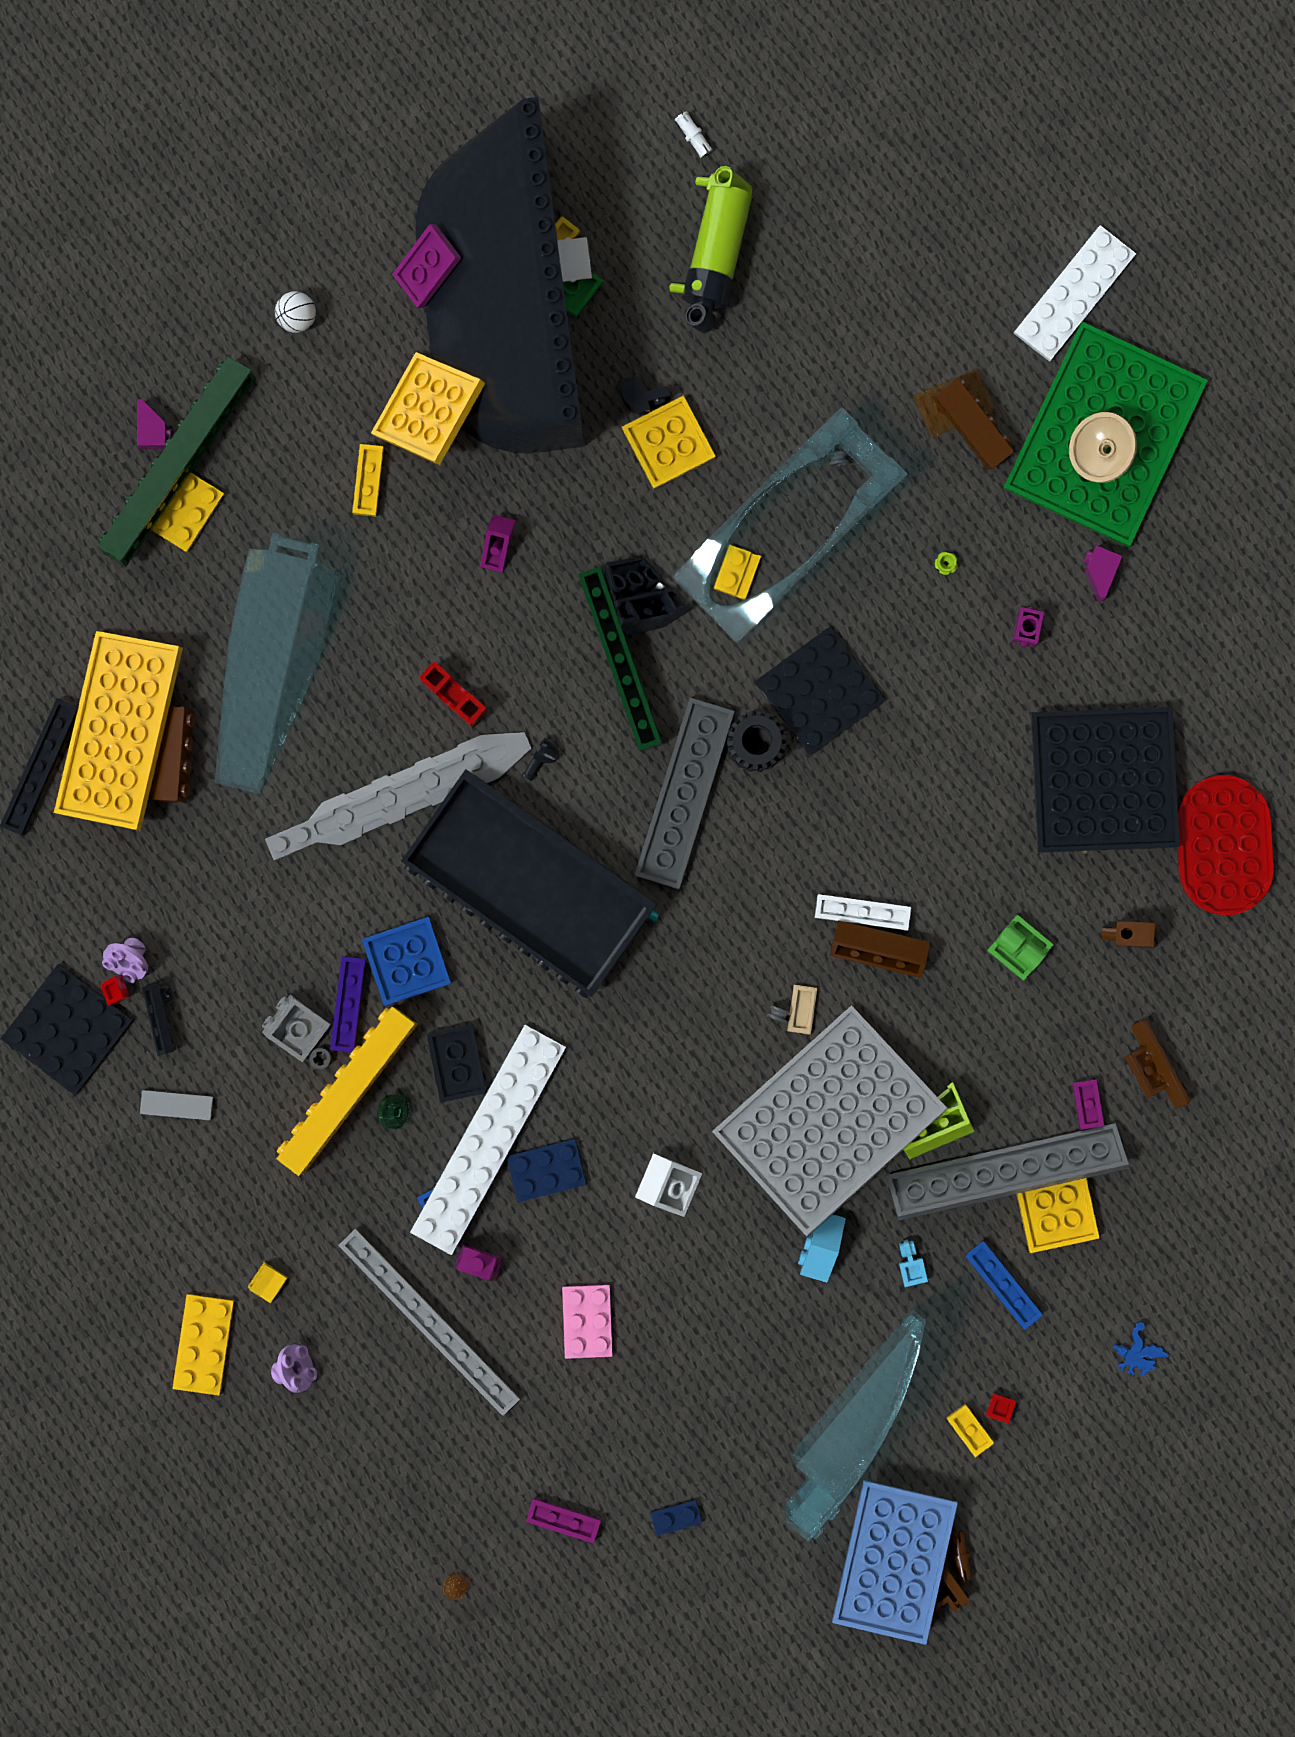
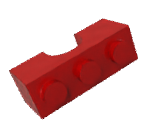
(452, 694)

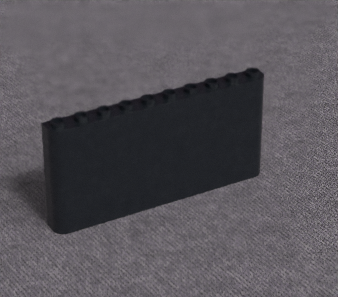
(528, 884)

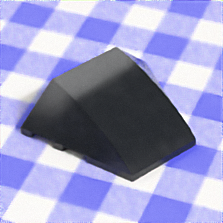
(641, 596)

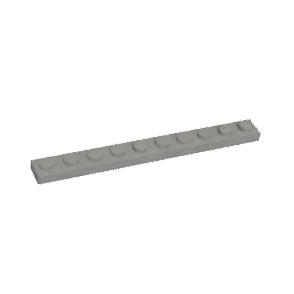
(429, 1322)

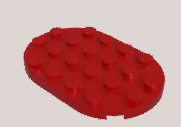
(1224, 845)

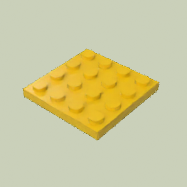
(428, 408)

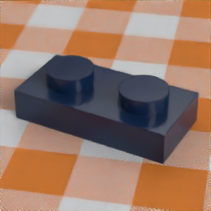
(676, 1517)

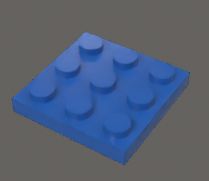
(406, 961)

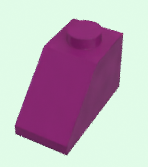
(151, 429)
(497, 543)
(1101, 570)

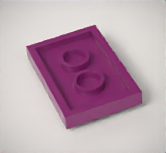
(426, 266)

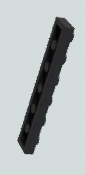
(39, 767)

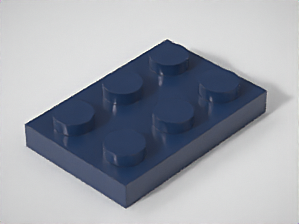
(546, 1170)

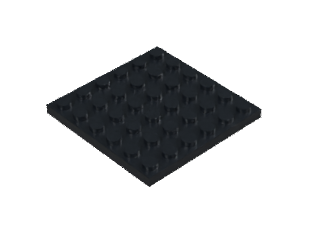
(1105, 780)

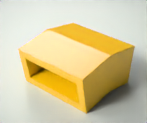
(267, 1282)

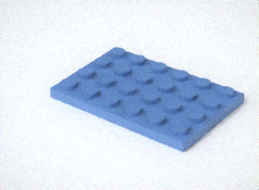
(894, 1562)

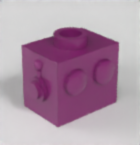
(1034, 621)

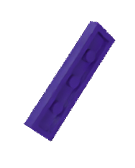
(347, 1004)

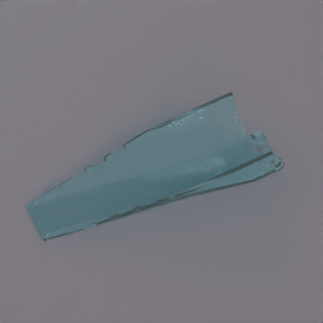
(271, 657)

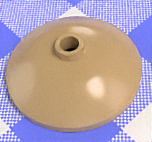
(1090, 443)

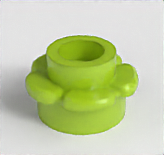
(950, 558)

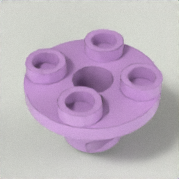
(126, 959)
(294, 1368)

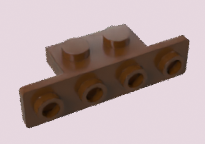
(1153, 1068)

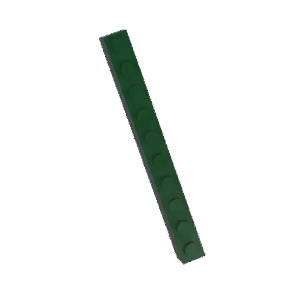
(176, 461)

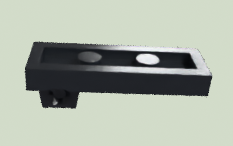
(154, 999)

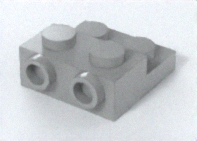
(295, 1027)

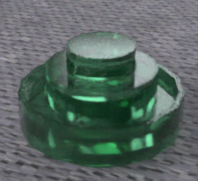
(393, 1111)

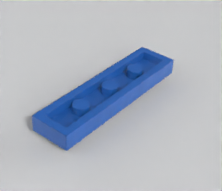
(1003, 1285)

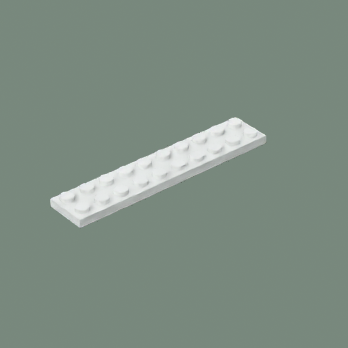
(487, 1140)

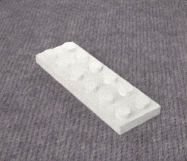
(1074, 293)

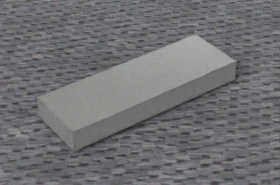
(176, 1105)

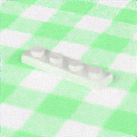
(862, 912)

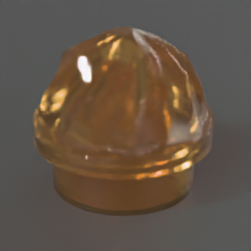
(454, 1587)

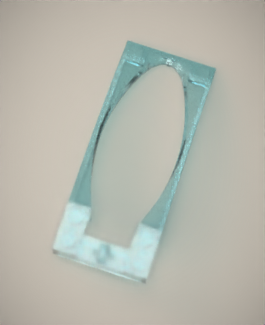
(884, 478)
(852, 1430)

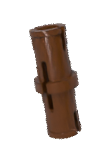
(961, 1556)

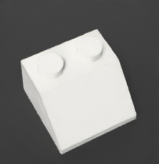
(668, 1185)

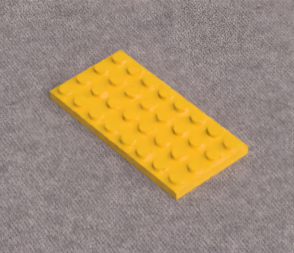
(118, 730)

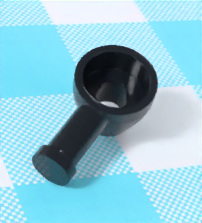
(546, 754)

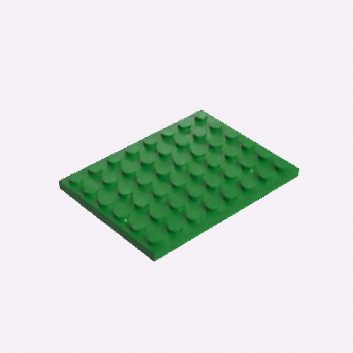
(1115, 378)

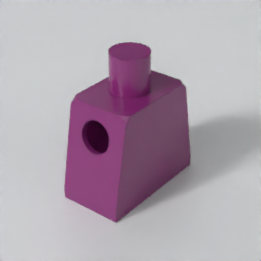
(478, 1262)

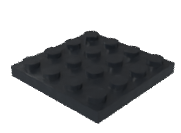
(819, 691)
(66, 1029)

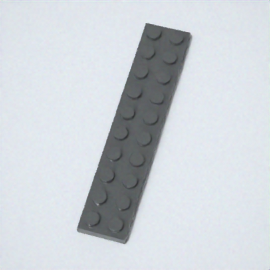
(1007, 1171)

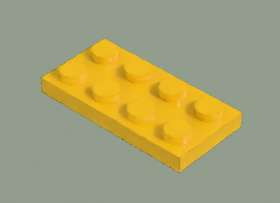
(203, 1344)

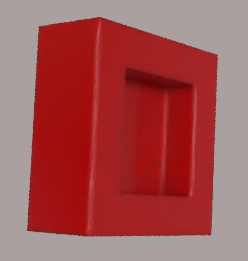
(114, 990)
(1000, 1408)

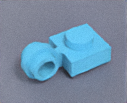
(913, 1270)

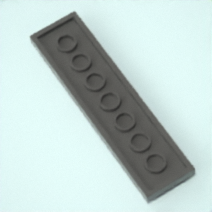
(684, 793)

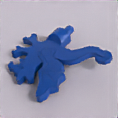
(1135, 1354)

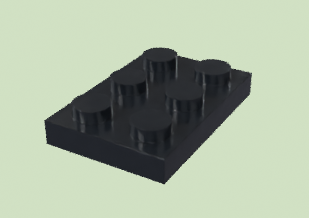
(456, 1063)

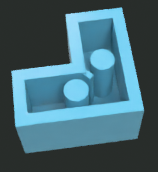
(822, 1249)

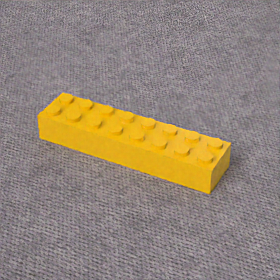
(346, 1092)

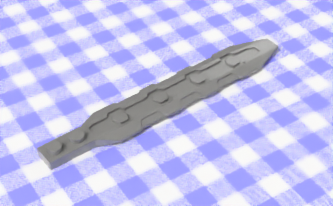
(402, 793)

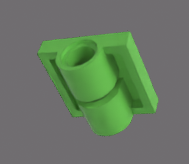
(1020, 947)

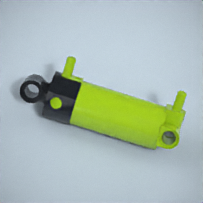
(716, 247)

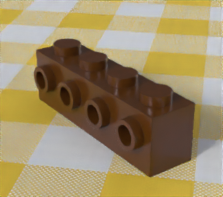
(972, 423)
(173, 760)
(880, 945)

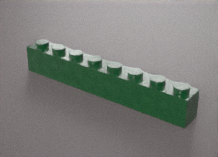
(620, 659)

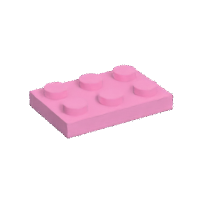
(587, 1321)

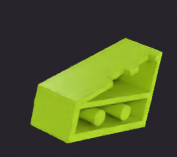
(947, 1128)

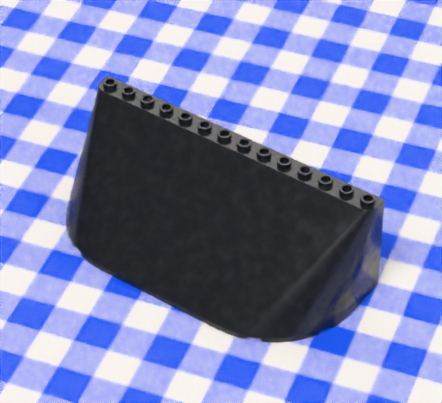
(505, 298)

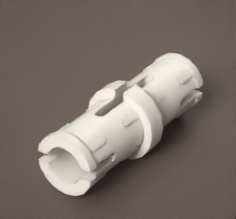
(693, 134)

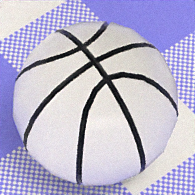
(295, 312)

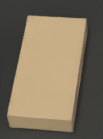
(802, 1009)

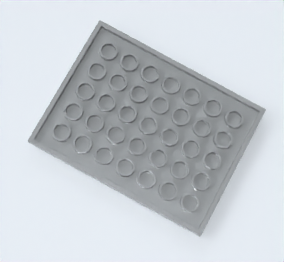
(829, 1120)

